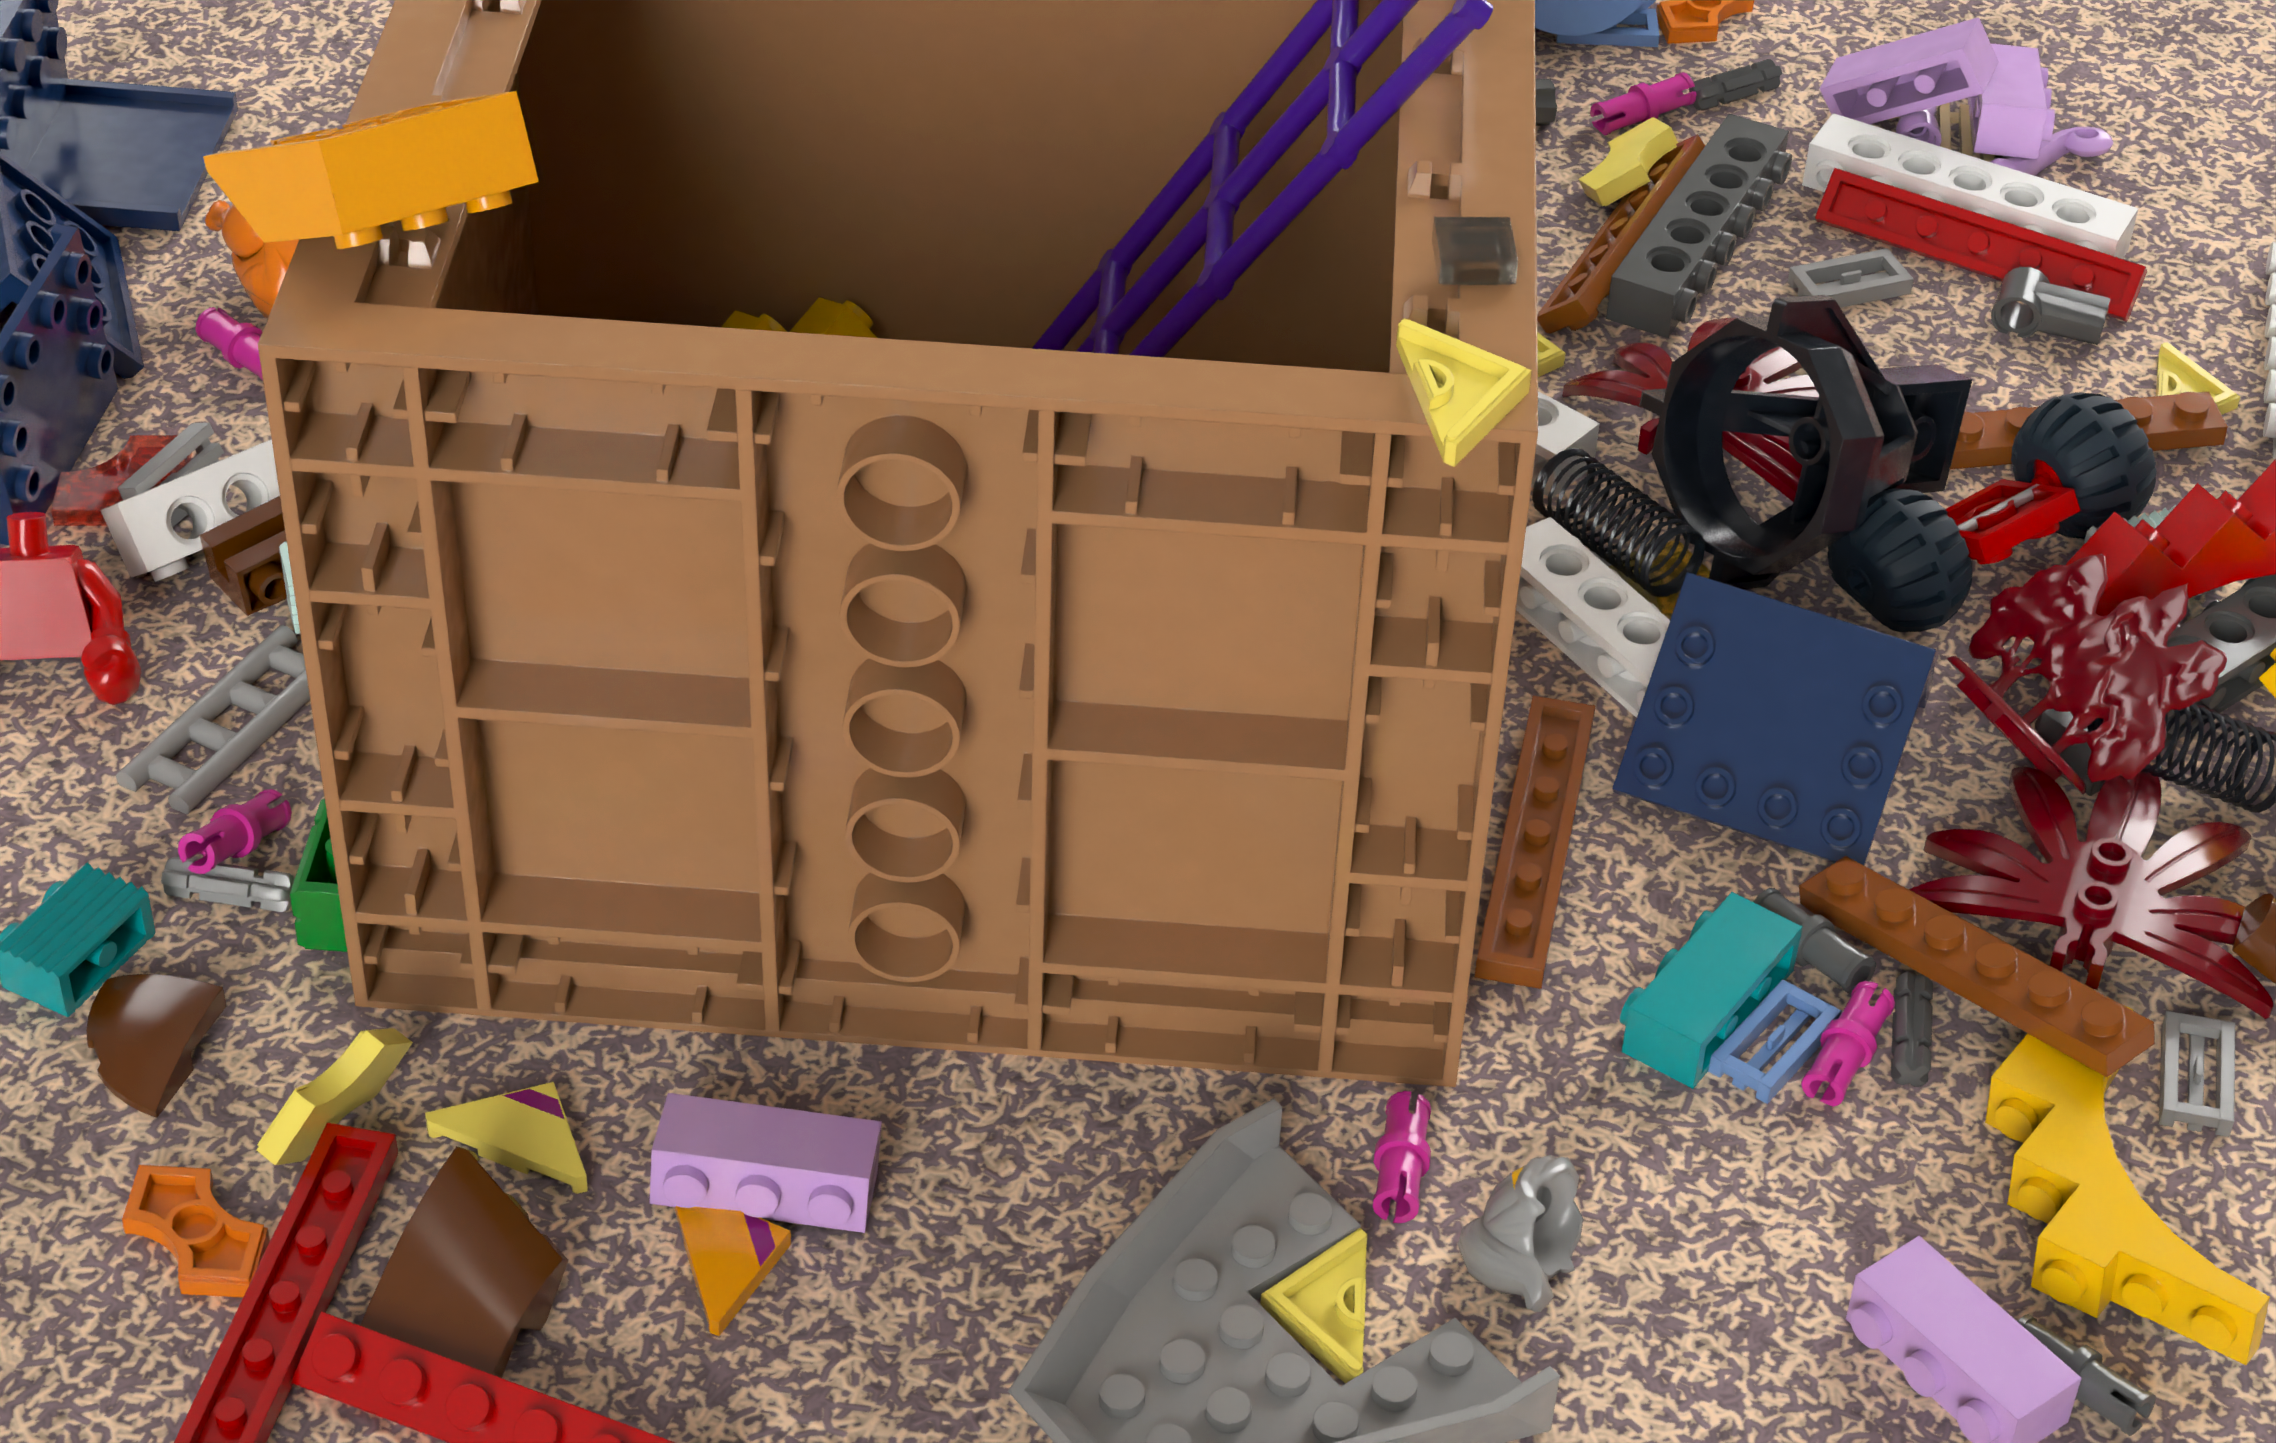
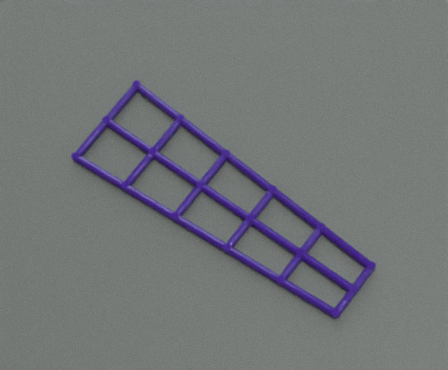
(1233, 182)

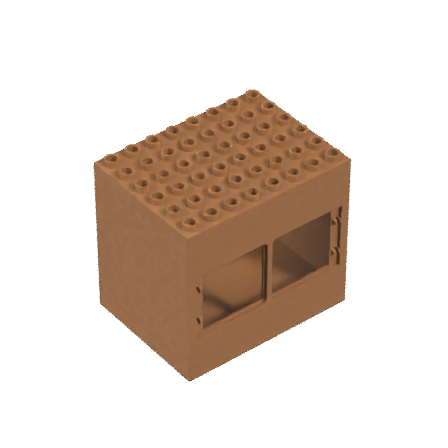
(923, 652)

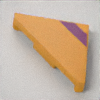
(729, 1257)

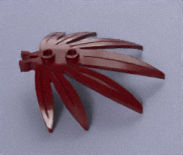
(1649, 369)
(2103, 886)

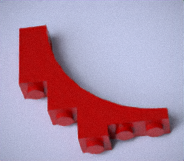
(2196, 544)

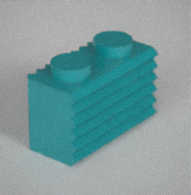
(75, 939)

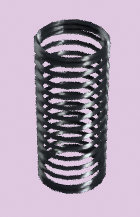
(1653, 548)
(2259, 738)

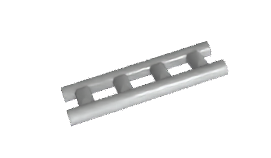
(230, 746)

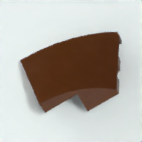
(467, 1271)

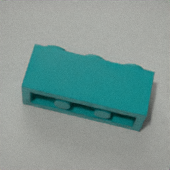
(1708, 987)

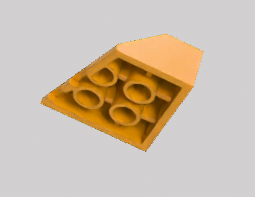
(381, 171)

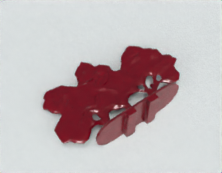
(2094, 669)

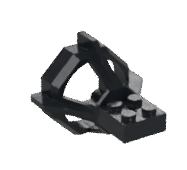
(1856, 439)

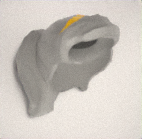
(1526, 1231)

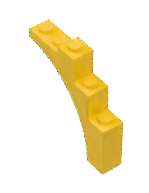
(2099, 1230)

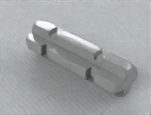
(229, 885)

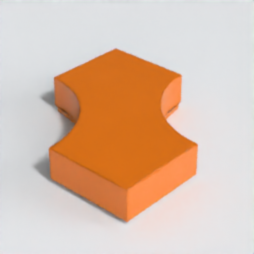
(1696, 19)
(211, 1246)

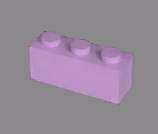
(1911, 73)
(2015, 106)
(765, 1162)
(1961, 1347)

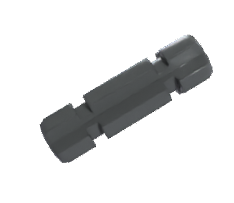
(1736, 84)
(1912, 1029)

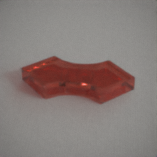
(87, 491)

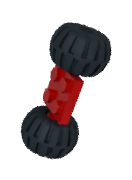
(2071, 472)

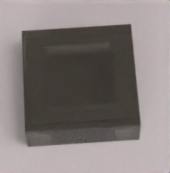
(1474, 250)

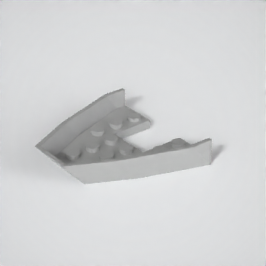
(1180, 1351)

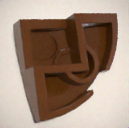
(147, 1032)

